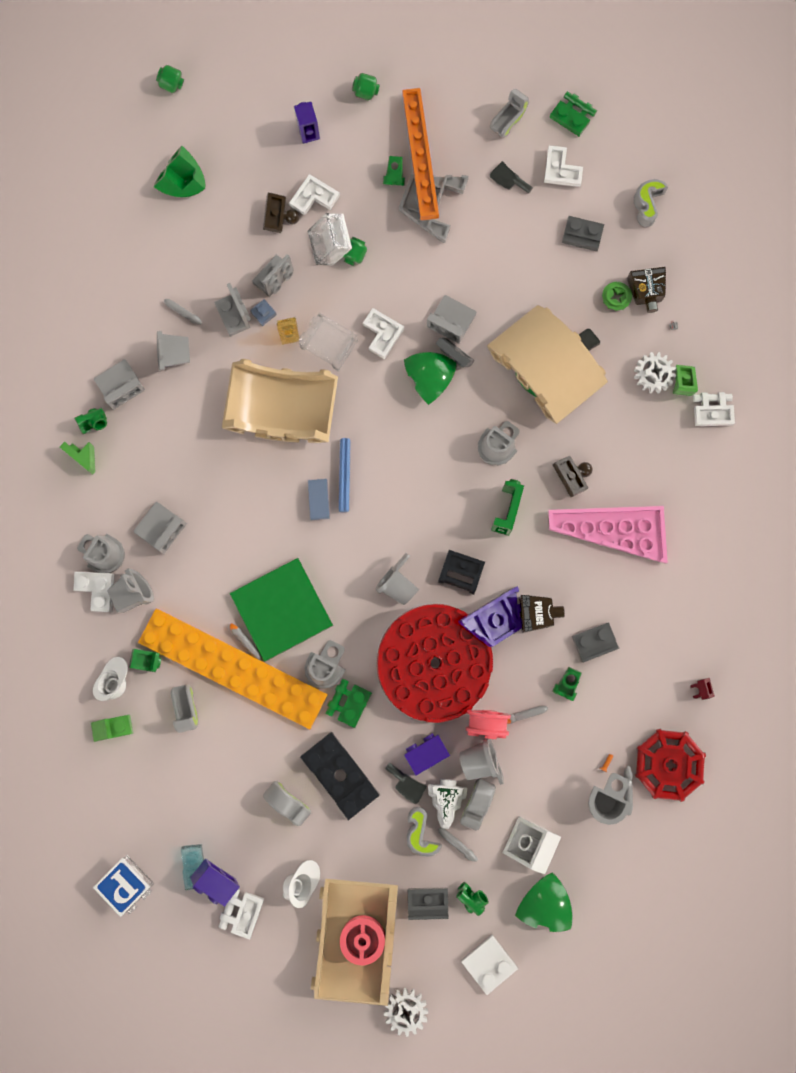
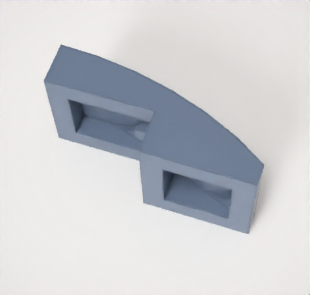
(318, 499)

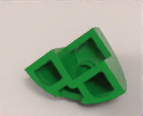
(181, 176)
(430, 373)
(547, 905)

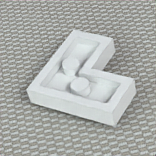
(558, 172)
(312, 191)
(387, 332)
(97, 584)

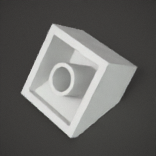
(531, 845)

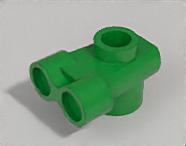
(394, 177)
(93, 419)
(567, 688)
(472, 901)

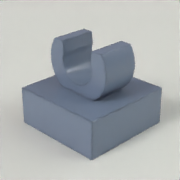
(263, 312)

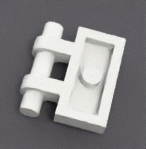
(713, 415)
(247, 915)

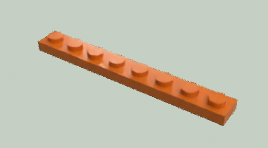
(420, 154)

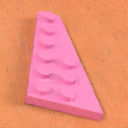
(621, 528)

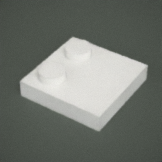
(489, 964)

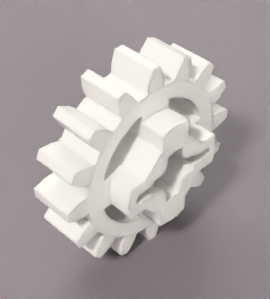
(660, 366)
(399, 1016)

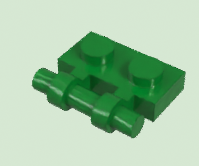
(569, 117)
(354, 705)

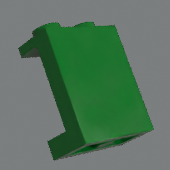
(506, 526)

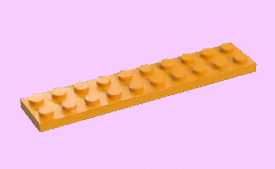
(233, 668)

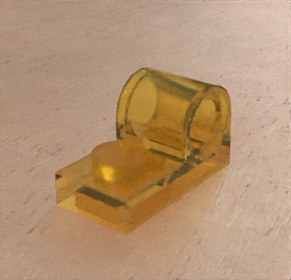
(288, 330)

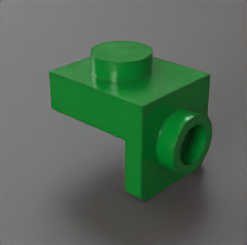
(145, 660)

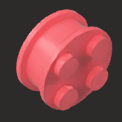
(488, 723)
(362, 940)

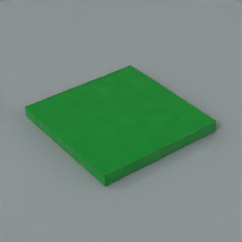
(281, 609)

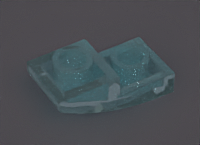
(192, 858)

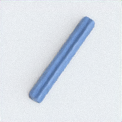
(344, 475)

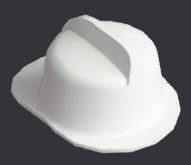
(112, 680)
(301, 884)

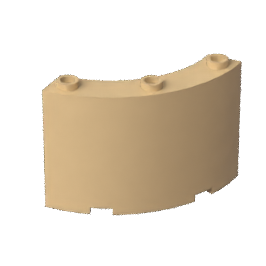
(549, 362)
(280, 403)
(335, 975)

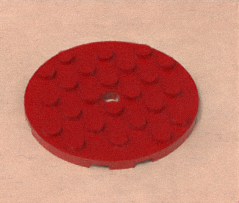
(406, 671)

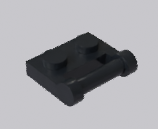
(464, 566)

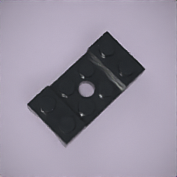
(353, 792)

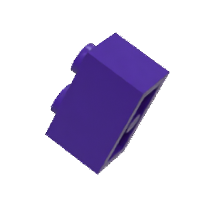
(307, 122)
(426, 754)
(214, 883)

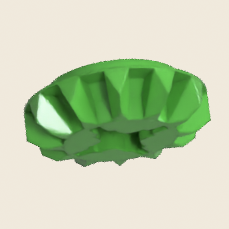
(620, 289)

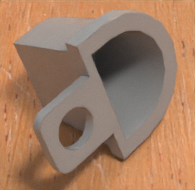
(172, 350)
(496, 446)
(103, 554)
(396, 585)
(130, 591)
(323, 670)
(481, 761)
(608, 805)

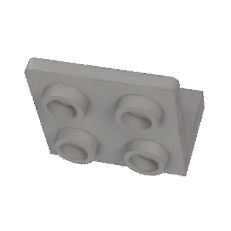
(274, 274)
(233, 312)
(451, 319)
(119, 384)
(160, 527)

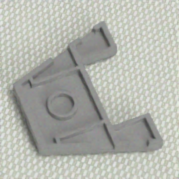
(410, 207)

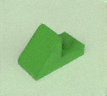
(685, 380)
(84, 457)
(111, 728)

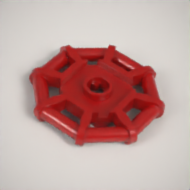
(661, 772)

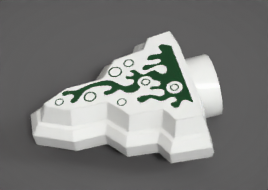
(446, 799)

